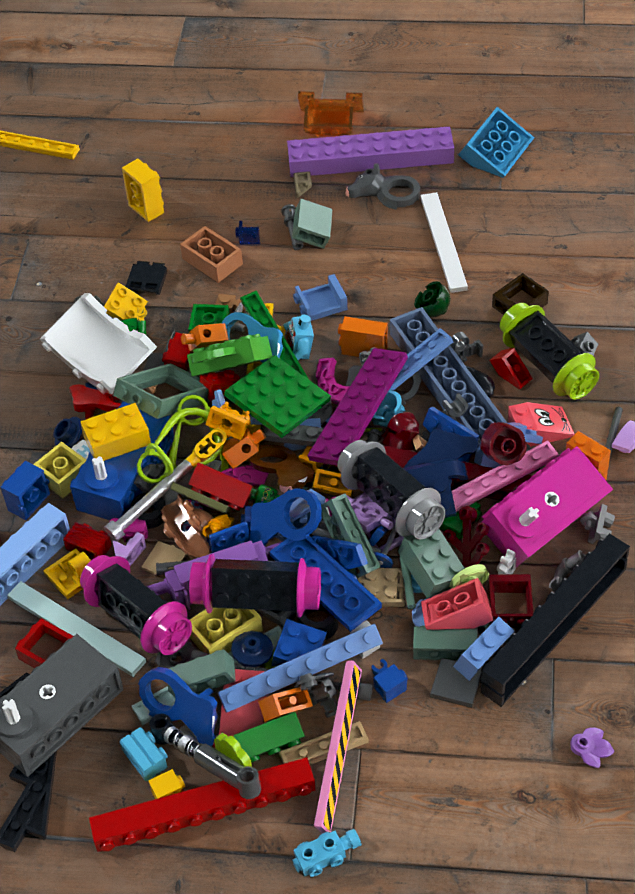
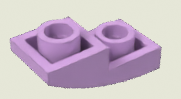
(626, 438)

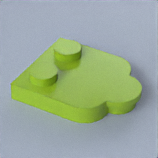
(230, 747)

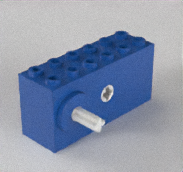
(108, 485)

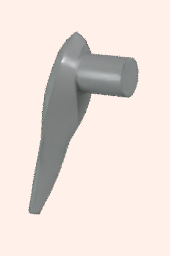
(237, 325)

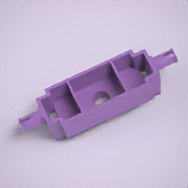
(177, 580)

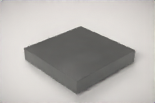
(453, 686)

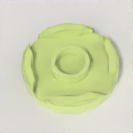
(475, 571)

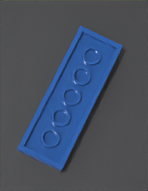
(339, 589)

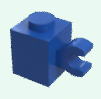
(389, 681)

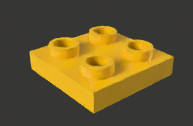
(123, 303)
(67, 571)

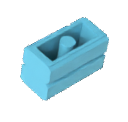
(143, 753)

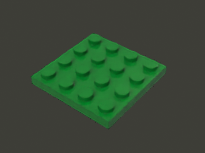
(277, 396)

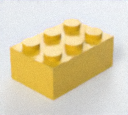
(143, 189)
(116, 432)

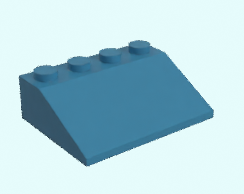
(496, 144)

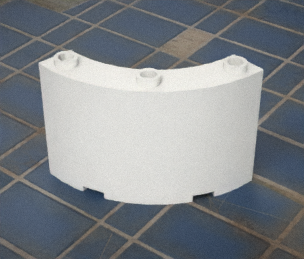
(96, 344)

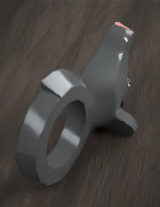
(375, 184)

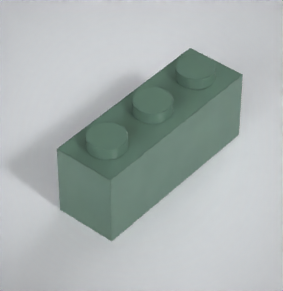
(442, 643)
(206, 672)

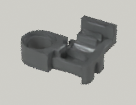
(463, 348)
(325, 696)

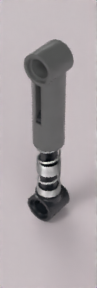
(242, 778)

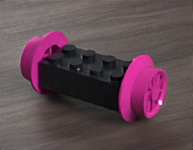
(255, 585)
(154, 621)

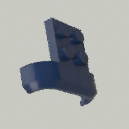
(437, 476)

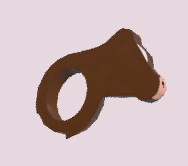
(290, 472)

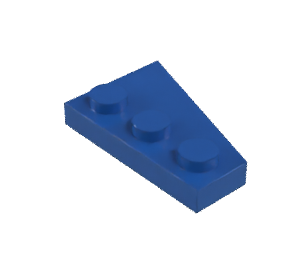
(437, 419)

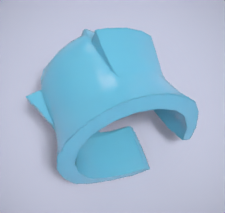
(388, 408)

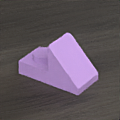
(132, 549)

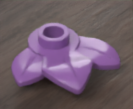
(593, 746)

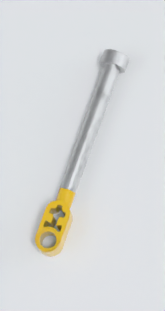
(116, 529)

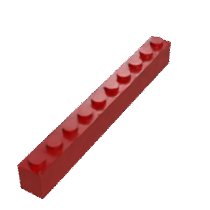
(198, 806)

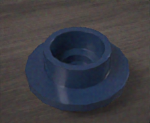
(68, 431)
(252, 649)

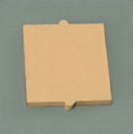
(160, 554)

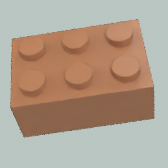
(211, 254)

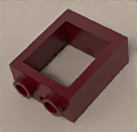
(511, 584)

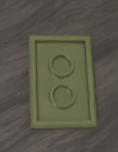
(201, 498)

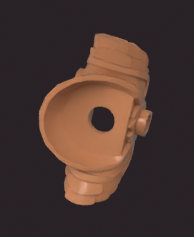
(192, 541)

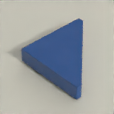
(377, 535)

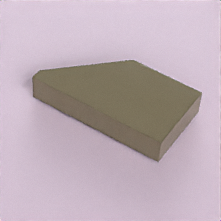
(302, 183)

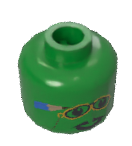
(264, 494)

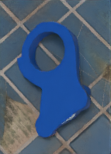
(194, 709)

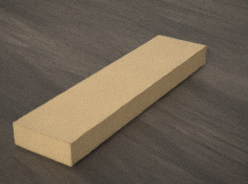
(318, 748)

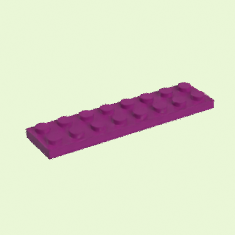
(358, 405)

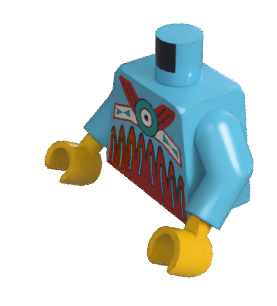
(299, 335)

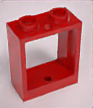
(36, 632)

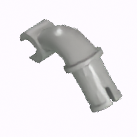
(566, 567)

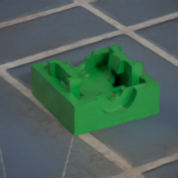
(207, 314)

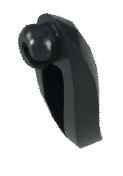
(483, 380)

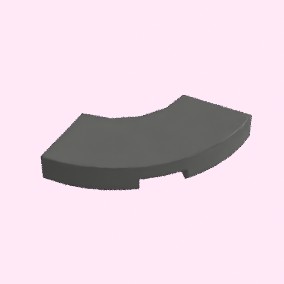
(151, 471)

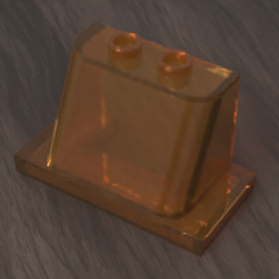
(330, 115)

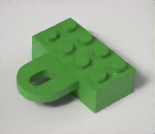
(229, 354)

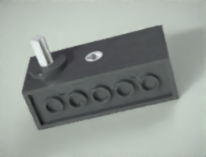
(55, 703)

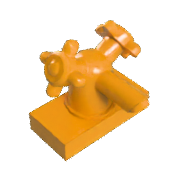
(228, 420)

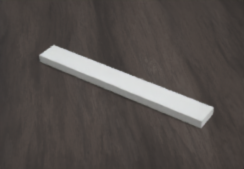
(444, 243)

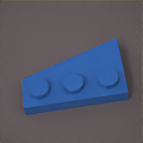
(346, 553)

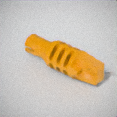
(217, 524)

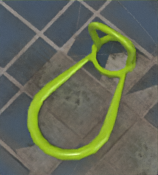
(192, 422)
(151, 447)

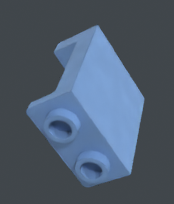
(321, 300)

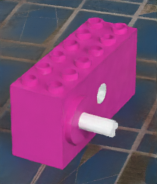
(545, 504)

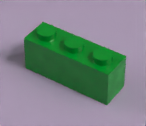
(271, 736)

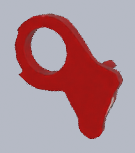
(90, 399)

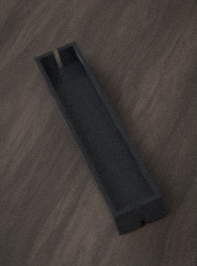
(553, 619)

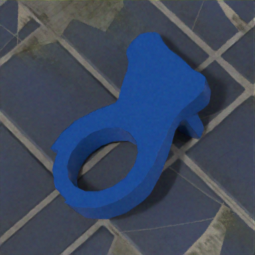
(274, 518)

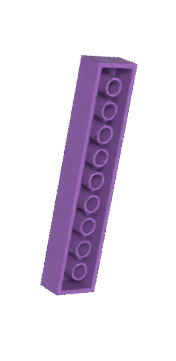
(361, 151)

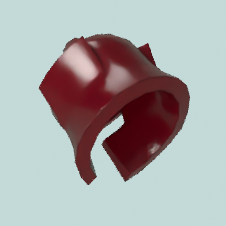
(401, 431)

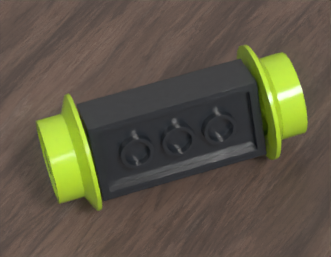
(549, 350)

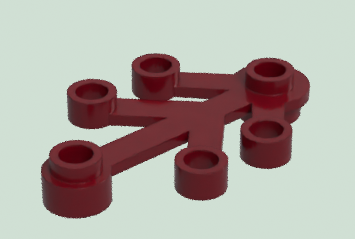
(468, 544)

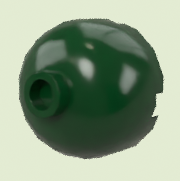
(433, 300)

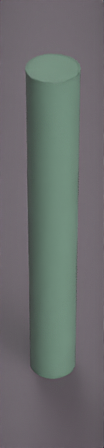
(407, 585)

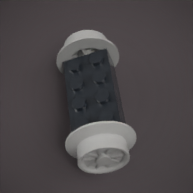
(399, 494)

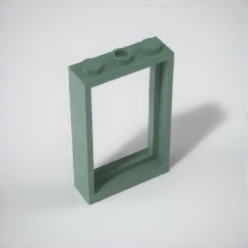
(131, 387)

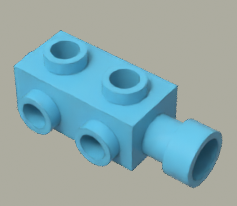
(322, 854)

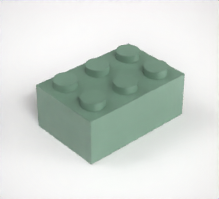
(430, 562)

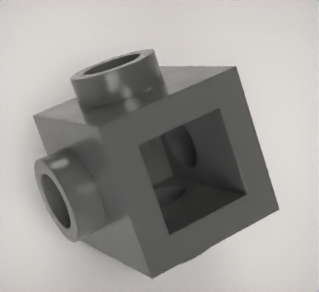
(585, 343)

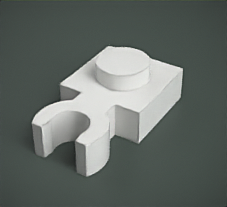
(508, 563)

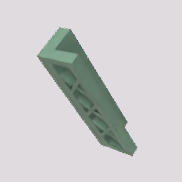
(351, 530)

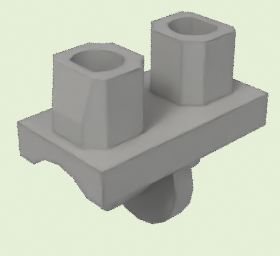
(595, 522)

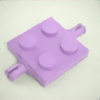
(370, 514)

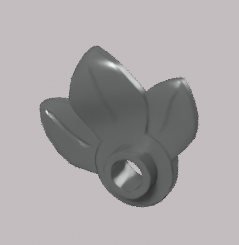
(308, 681)

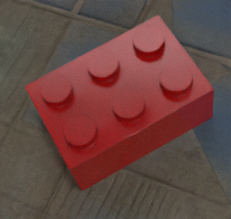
(220, 486)

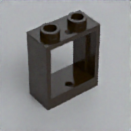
(501, 298)

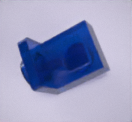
(247, 235)

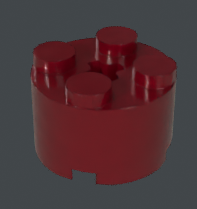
(493, 441)

